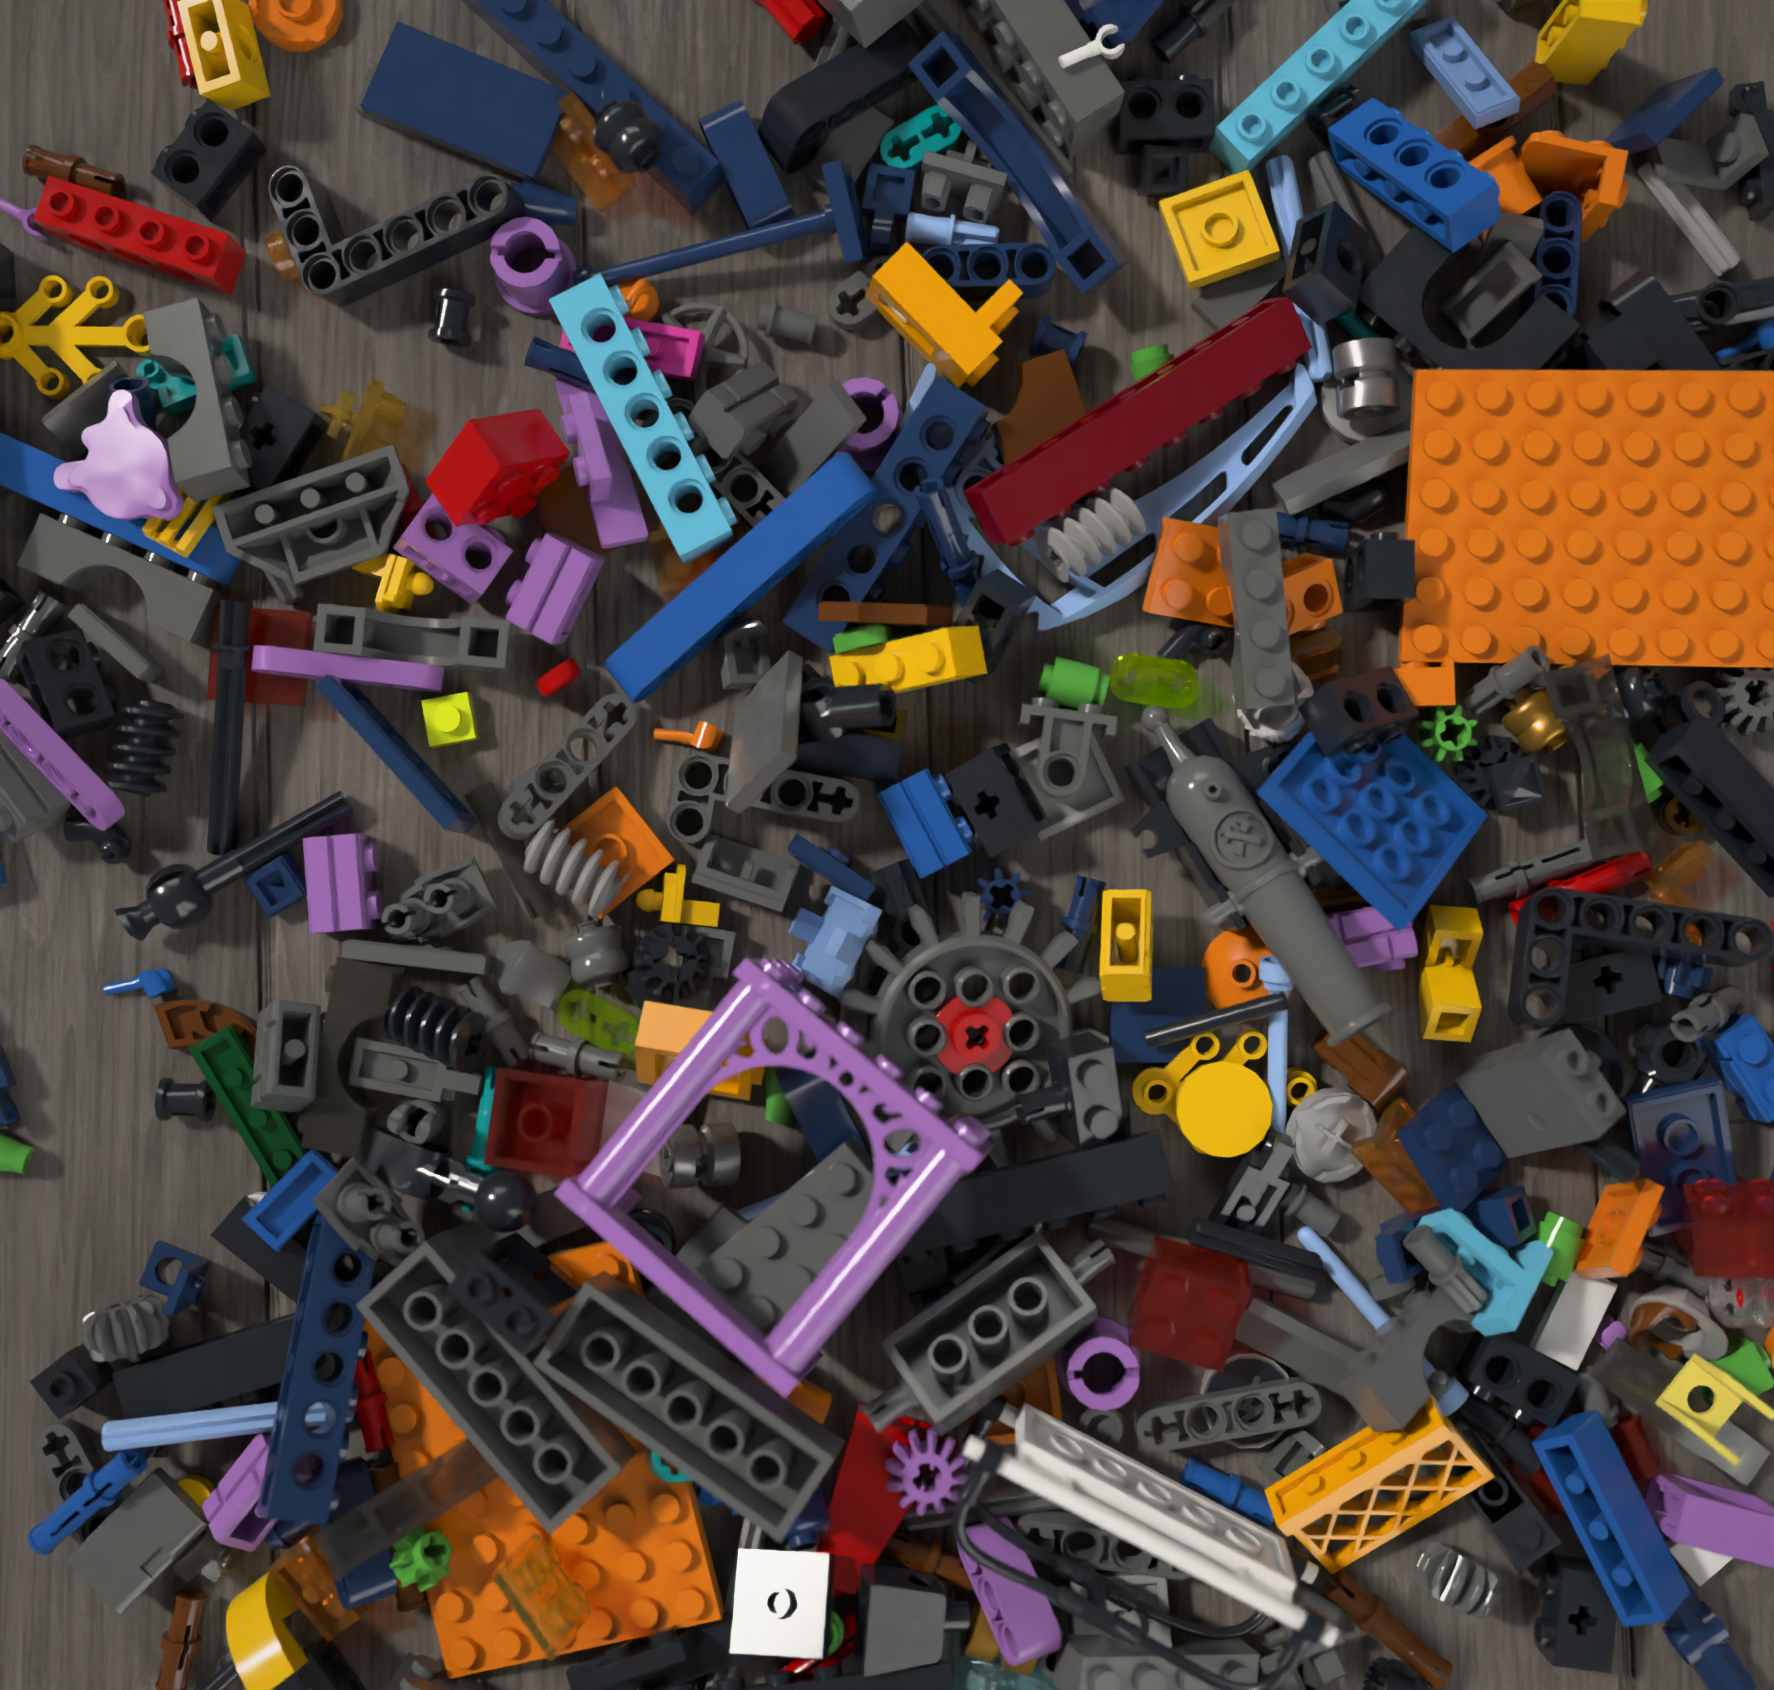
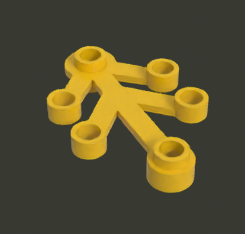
(65, 332)
(1171, 1075)

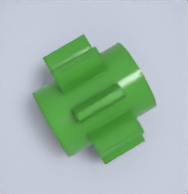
(1455, 742)
(422, 1558)

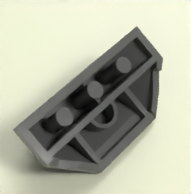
(319, 519)

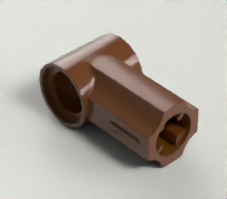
(1368, 1071)

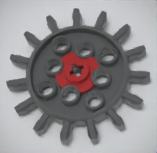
(992, 1011)

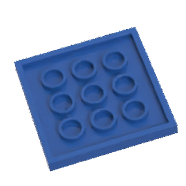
(1377, 819)

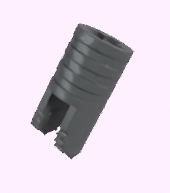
(414, 1131)

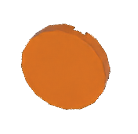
(297, 23)

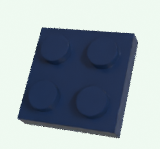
(1451, 1149)

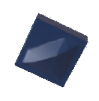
(277, 885)

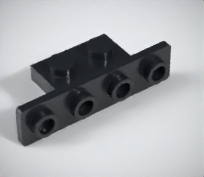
(662, 1660)

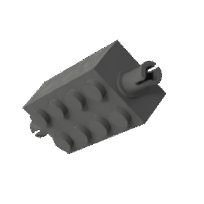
(988, 1333)

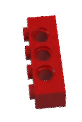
(140, 235)

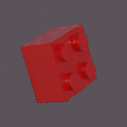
(497, 467)

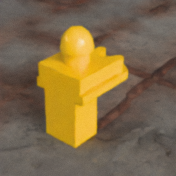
(398, 582)
(673, 906)

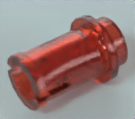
(1636, 1447)

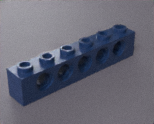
(939, 406)
(281, 1491)

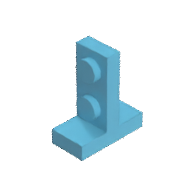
(1505, 1276)

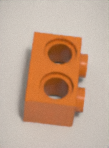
(1322, 599)

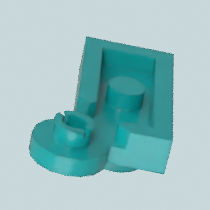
(180, 393)

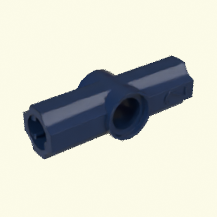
(1704, 1645)

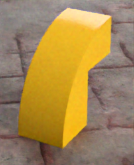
(1446, 980)
(258, 1637)

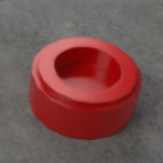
(558, 678)

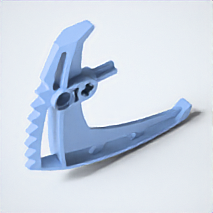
(1164, 501)

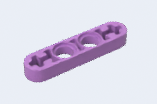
(347, 667)
(57, 760)

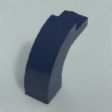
(1497, 1213)

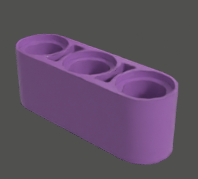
(1015, 1613)

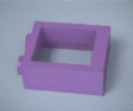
(1712, 1517)

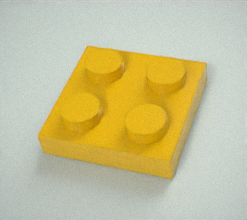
(1219, 230)

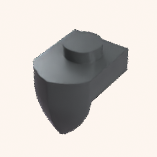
(743, 654)

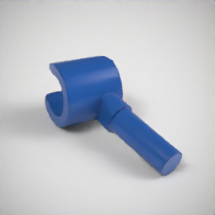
(1762, 336)
(153, 982)

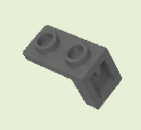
(1715, 163)

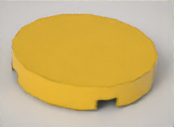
(1223, 1109)

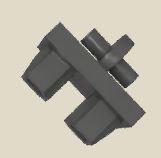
(964, 179)
(1326, 1660)

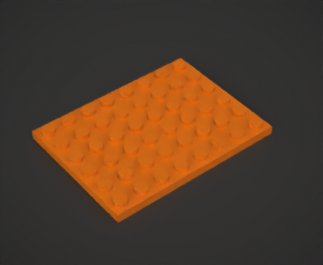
(1591, 517)
(630, 1546)

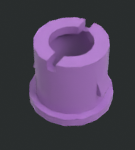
(530, 291)
(871, 448)
(1103, 1337)

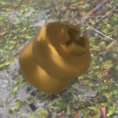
(1534, 722)

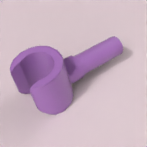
(24, 216)
(1608, 1331)

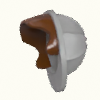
(1675, 1324)

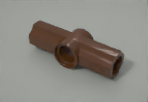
(1534, 87)

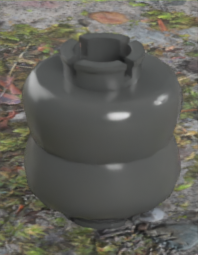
(596, 954)

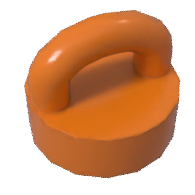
(641, 300)

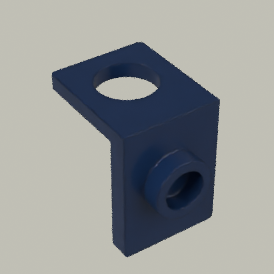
(189, 1282)

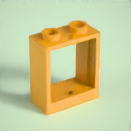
(664, 1034)

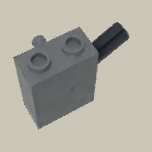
(1548, 1098)

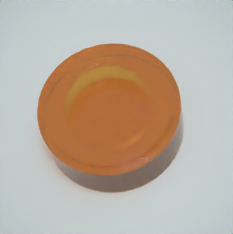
(281, 256)

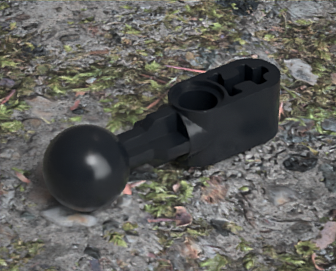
(428, 1172)

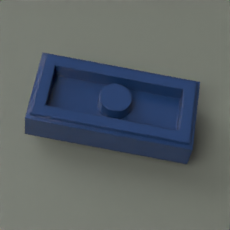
(831, 866)

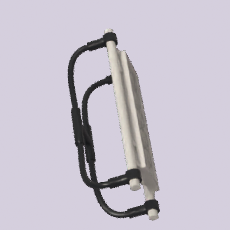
(1149, 1514)

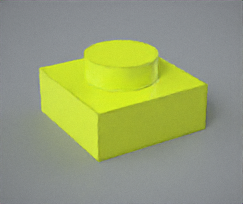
(450, 720)

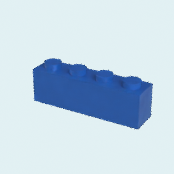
(1611, 1519)

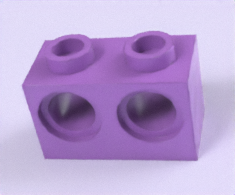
(446, 558)

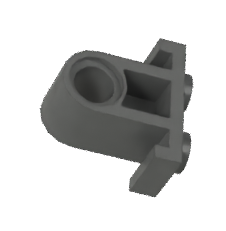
(1064, 738)

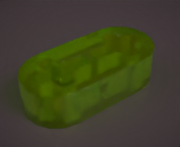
(1154, 680)
(594, 1031)

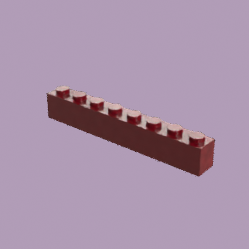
(1138, 421)

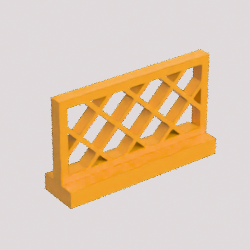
(1367, 1464)

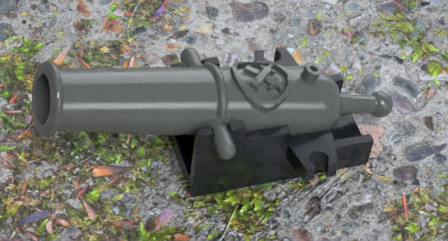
(1248, 864)

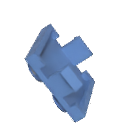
(834, 939)

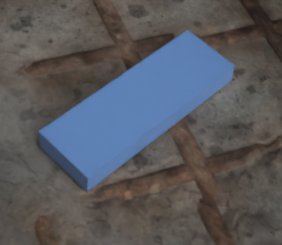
(1464, 72)

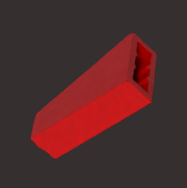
(860, 1504)

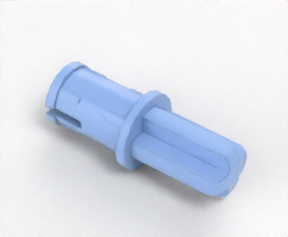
(947, 231)

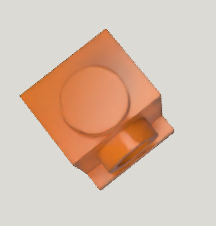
(1429, 685)

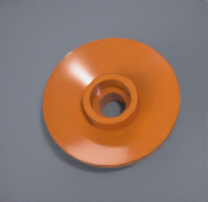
(1221, 962)

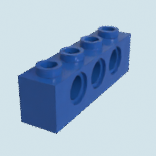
(1415, 174)

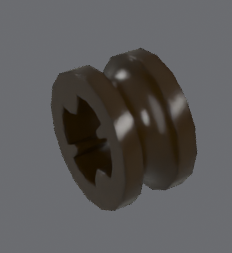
(1666, 821)

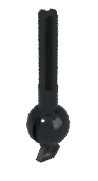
(183, 896)

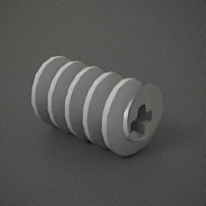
(1088, 532)
(573, 868)

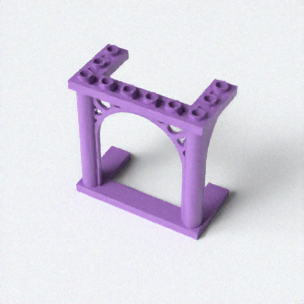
(946, 1150)

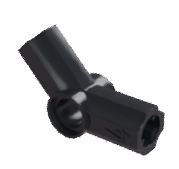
(834, 710)
(898, 891)

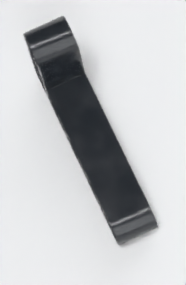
(388, 238)
(1619, 933)

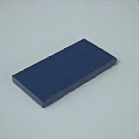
(465, 102)
(397, 754)

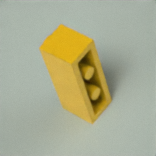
(1586, 35)
(914, 660)

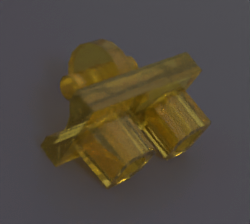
(374, 405)

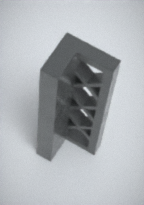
(1295, 1342)

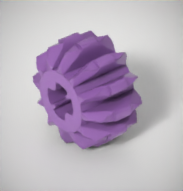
(906, 1471)

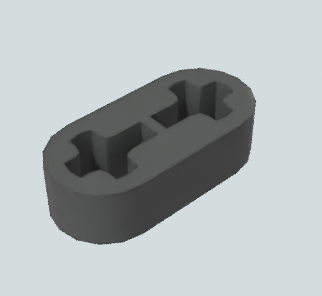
(851, 290)

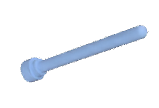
(1275, 981)
(1455, 1393)

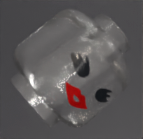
(1742, 1302)

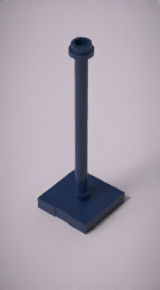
(840, 216)

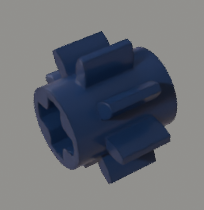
(998, 883)
(1681, 977)

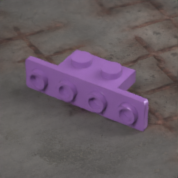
(600, 466)

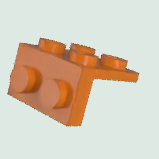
(1582, 168)

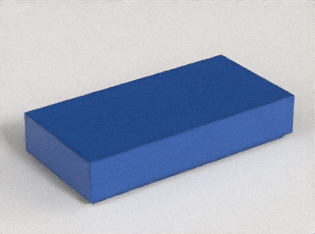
(290, 1202)

